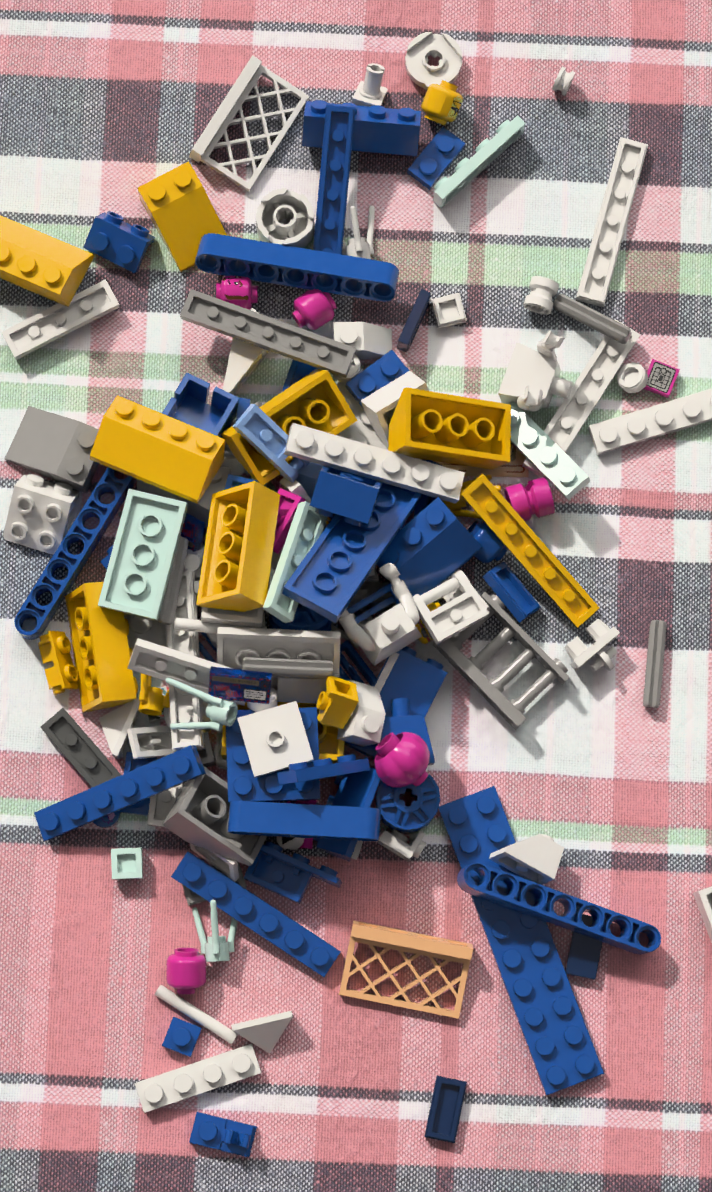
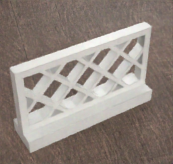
(225, 117)

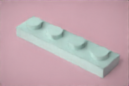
(486, 153)
(546, 454)
(302, 535)

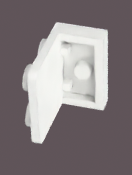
(39, 513)

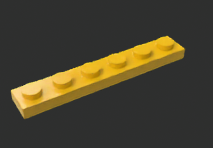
(529, 550)

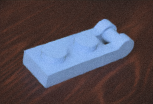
(268, 440)

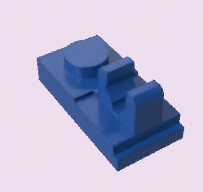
(223, 1134)

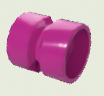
(531, 499)

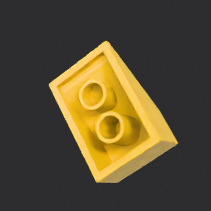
(180, 212)

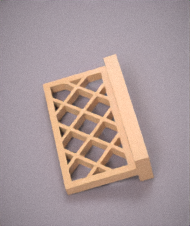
(413, 943)

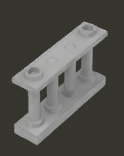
(492, 689)

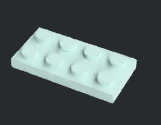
(143, 554)

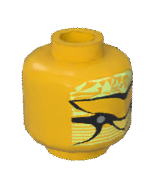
(442, 102)

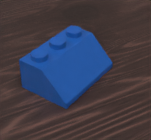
(430, 548)
(354, 791)

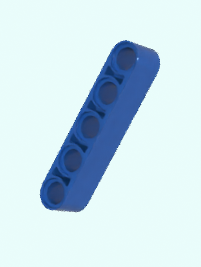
(304, 821)

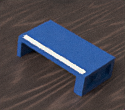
(409, 678)

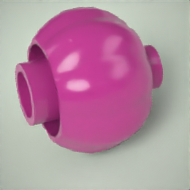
(402, 759)

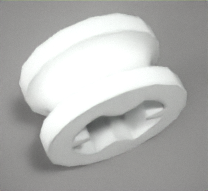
(563, 81)

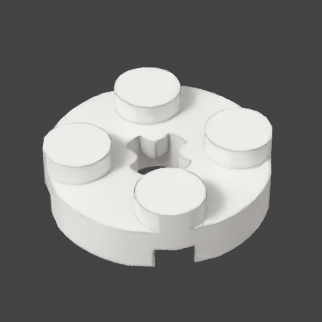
(434, 45)

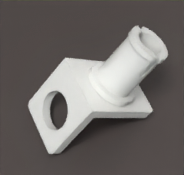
(370, 90)

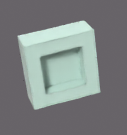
(127, 863)

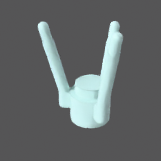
(218, 710)
(217, 948)

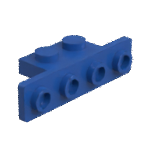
(286, 874)

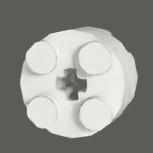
(286, 205)

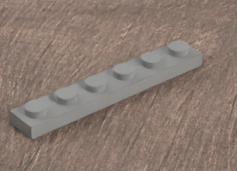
(268, 333)

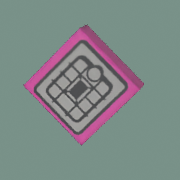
(661, 378)

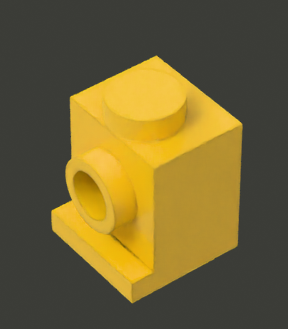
(337, 702)

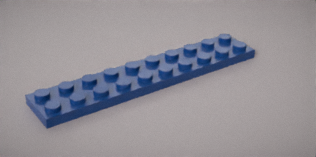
(523, 951)

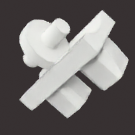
(602, 636)

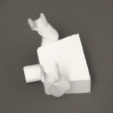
(534, 375)
(389, 630)

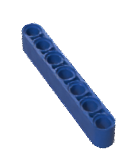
(297, 267)
(73, 563)
(573, 907)

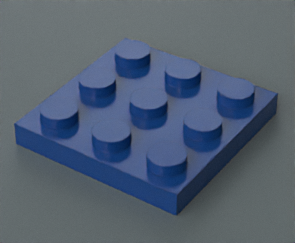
(266, 788)

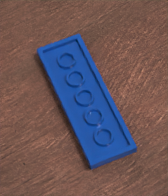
(348, 554)

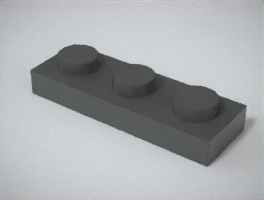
(79, 749)

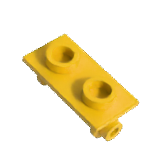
(56, 648)

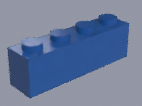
(375, 128)

